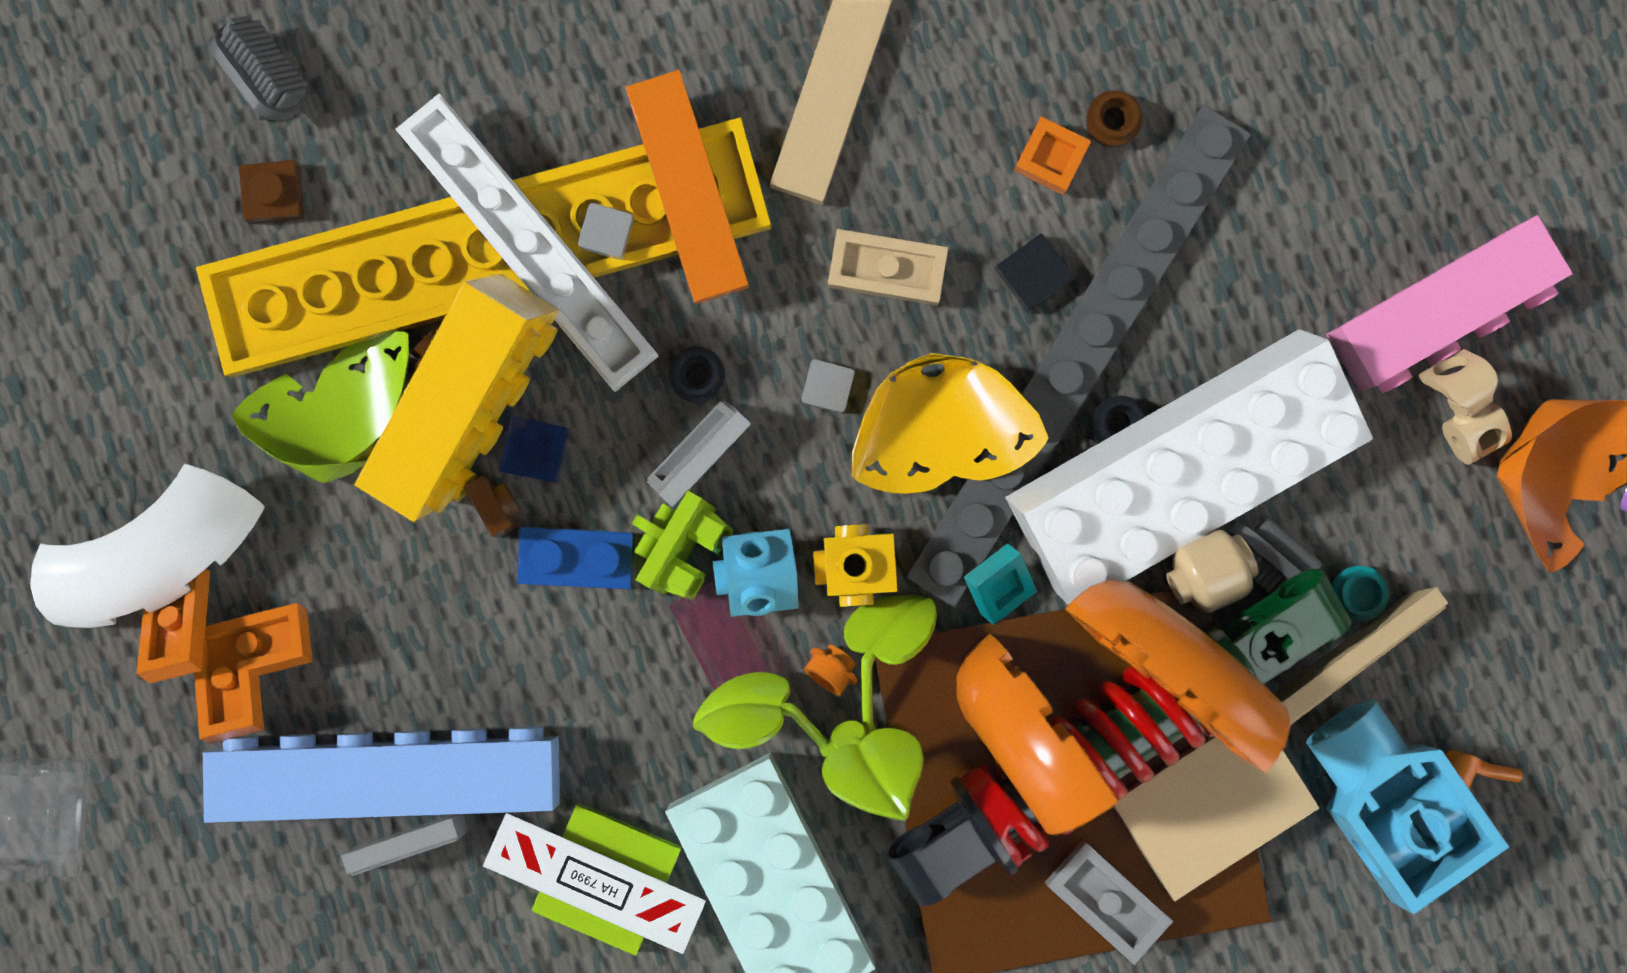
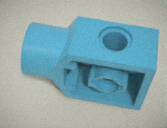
(1402, 807)

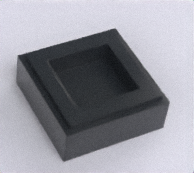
(1034, 273)

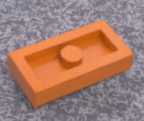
(175, 635)

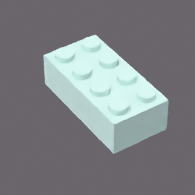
(767, 875)

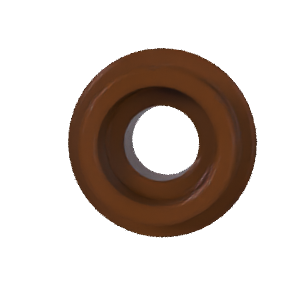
(1120, 103)

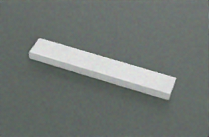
(527, 242)

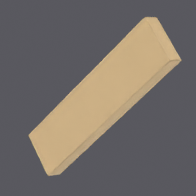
(829, 98)
(1359, 651)

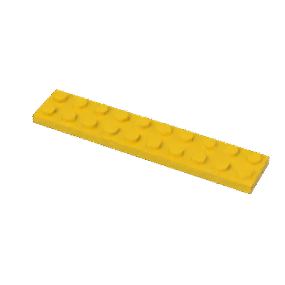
(414, 261)

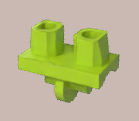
(670, 541)

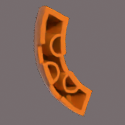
(1187, 665)
(1038, 759)

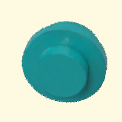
(1361, 592)

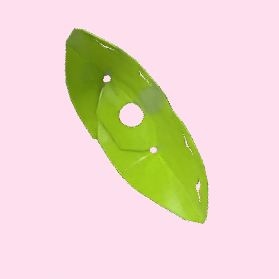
(338, 421)

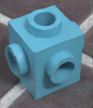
(758, 573)

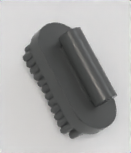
(258, 69)
(1275, 553)

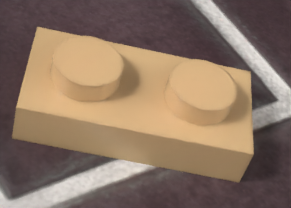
(887, 267)

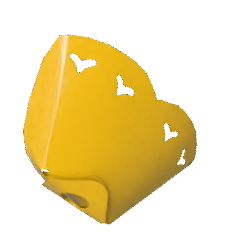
(944, 426)

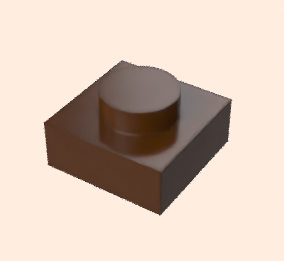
(271, 191)
(494, 505)

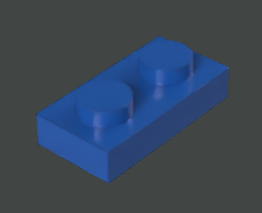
(575, 558)

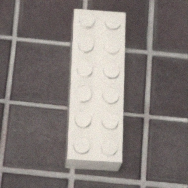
(1191, 465)

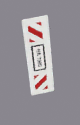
(594, 883)

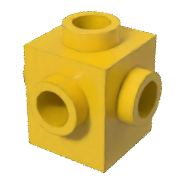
(878, 559)

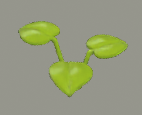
(861, 763)

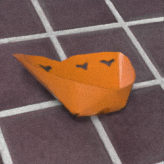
(1563, 459)

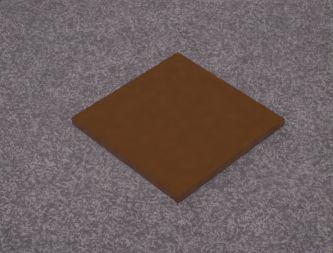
(1017, 919)

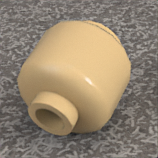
(1213, 571)

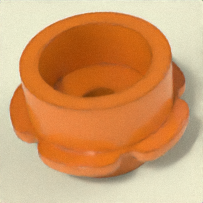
(831, 669)

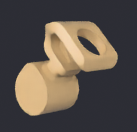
(1478, 422)

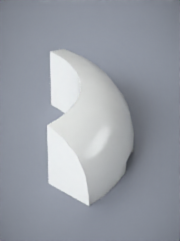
(149, 558)

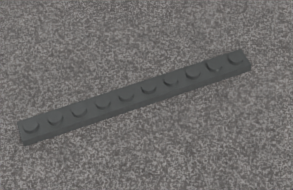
(1086, 344)

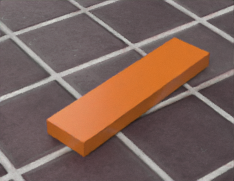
(687, 187)

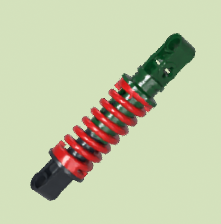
(1116, 738)

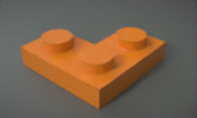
(233, 661)

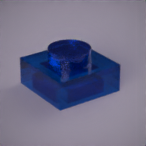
(534, 449)

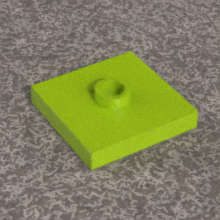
(620, 843)

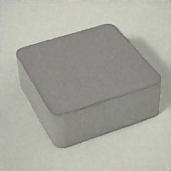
(606, 231)
(827, 386)

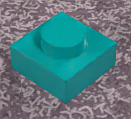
(1000, 584)

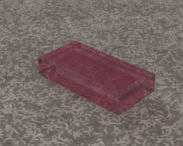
(716, 637)

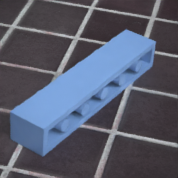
(381, 777)

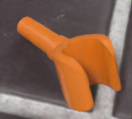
(1468, 766)

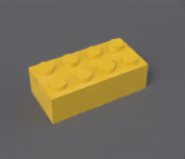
(458, 396)

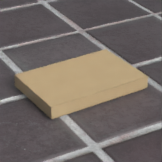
(1210, 813)

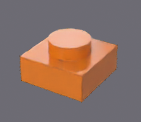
(1052, 155)

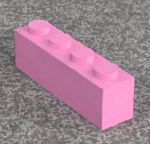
(1449, 305)

